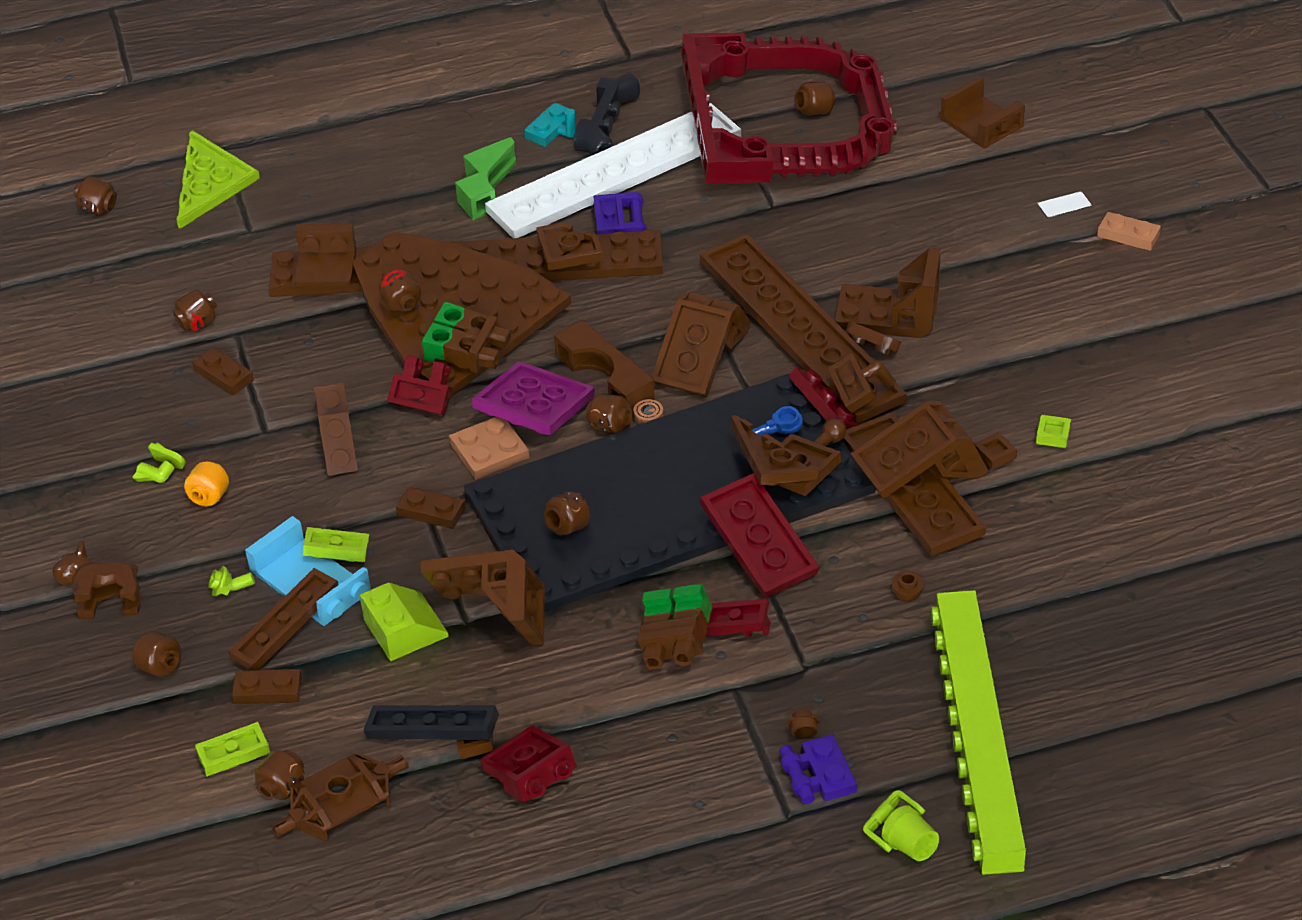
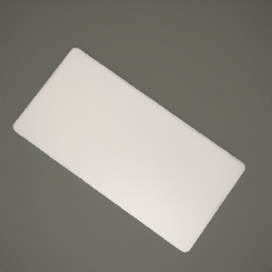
(1064, 204)

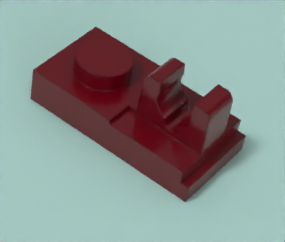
(739, 617)

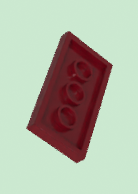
(759, 535)

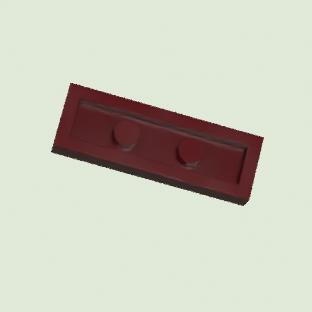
(821, 397)

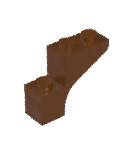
(335, 429)

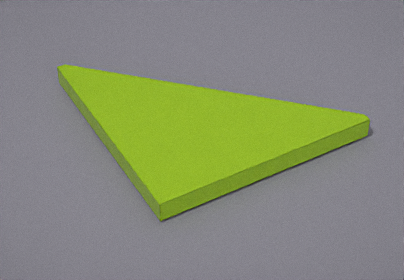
(210, 178)

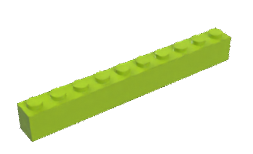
(978, 734)

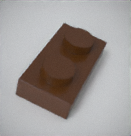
(223, 371)
(430, 507)
(267, 686)

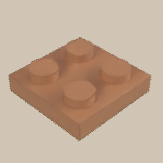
(489, 447)

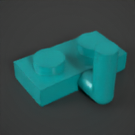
(550, 124)

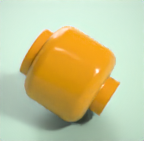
(206, 483)

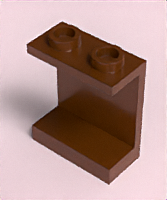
(979, 117)

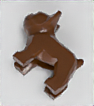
(98, 582)

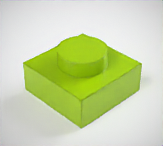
(1053, 431)

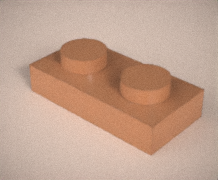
(1129, 231)

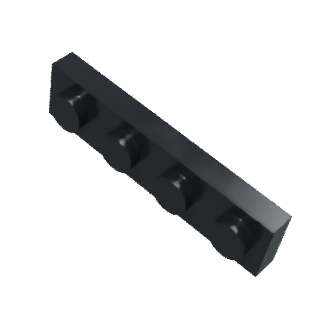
(431, 722)

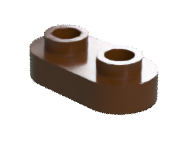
(882, 342)

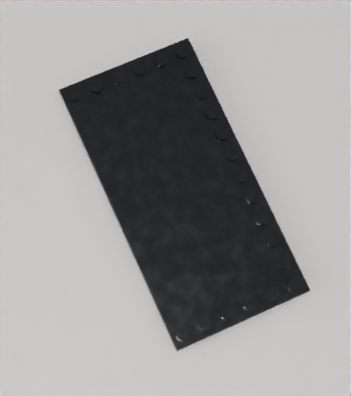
(648, 493)

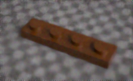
(282, 621)

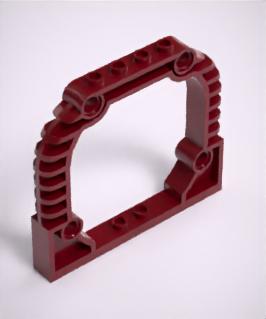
(754, 159)

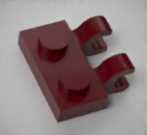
(418, 393)

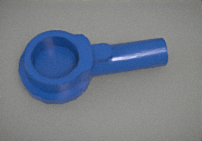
(785, 421)

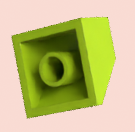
(400, 619)

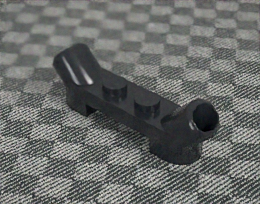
(611, 93)

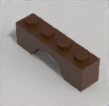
(584, 349)

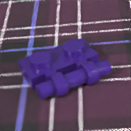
(827, 766)

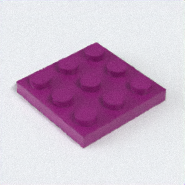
(533, 398)

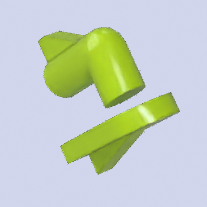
(169, 460)

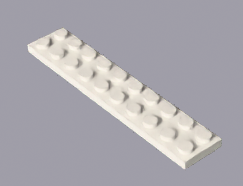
(601, 174)

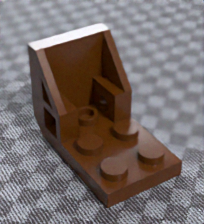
(896, 310)
(696, 341)
(916, 443)
(500, 576)

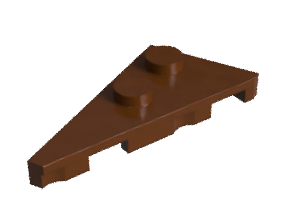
(769, 457)

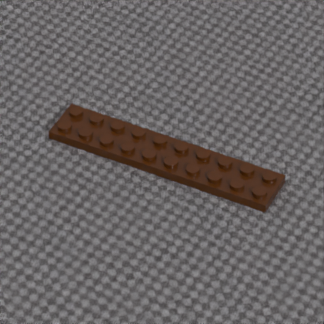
(792, 317)

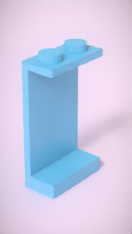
(281, 565)

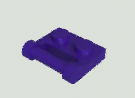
(610, 212)

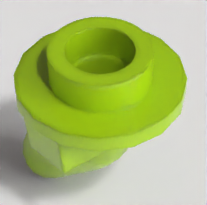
(222, 582)

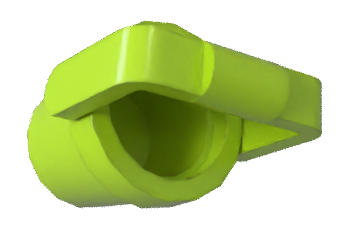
(903, 828)

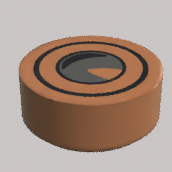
(647, 411)

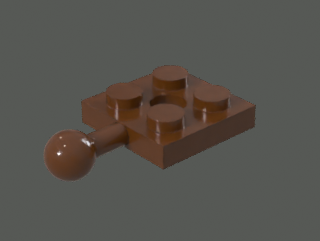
(816, 453)

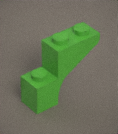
(483, 172)

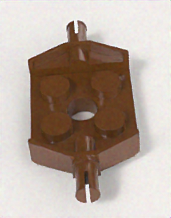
(319, 809)

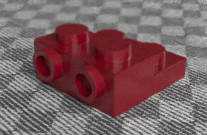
(529, 763)

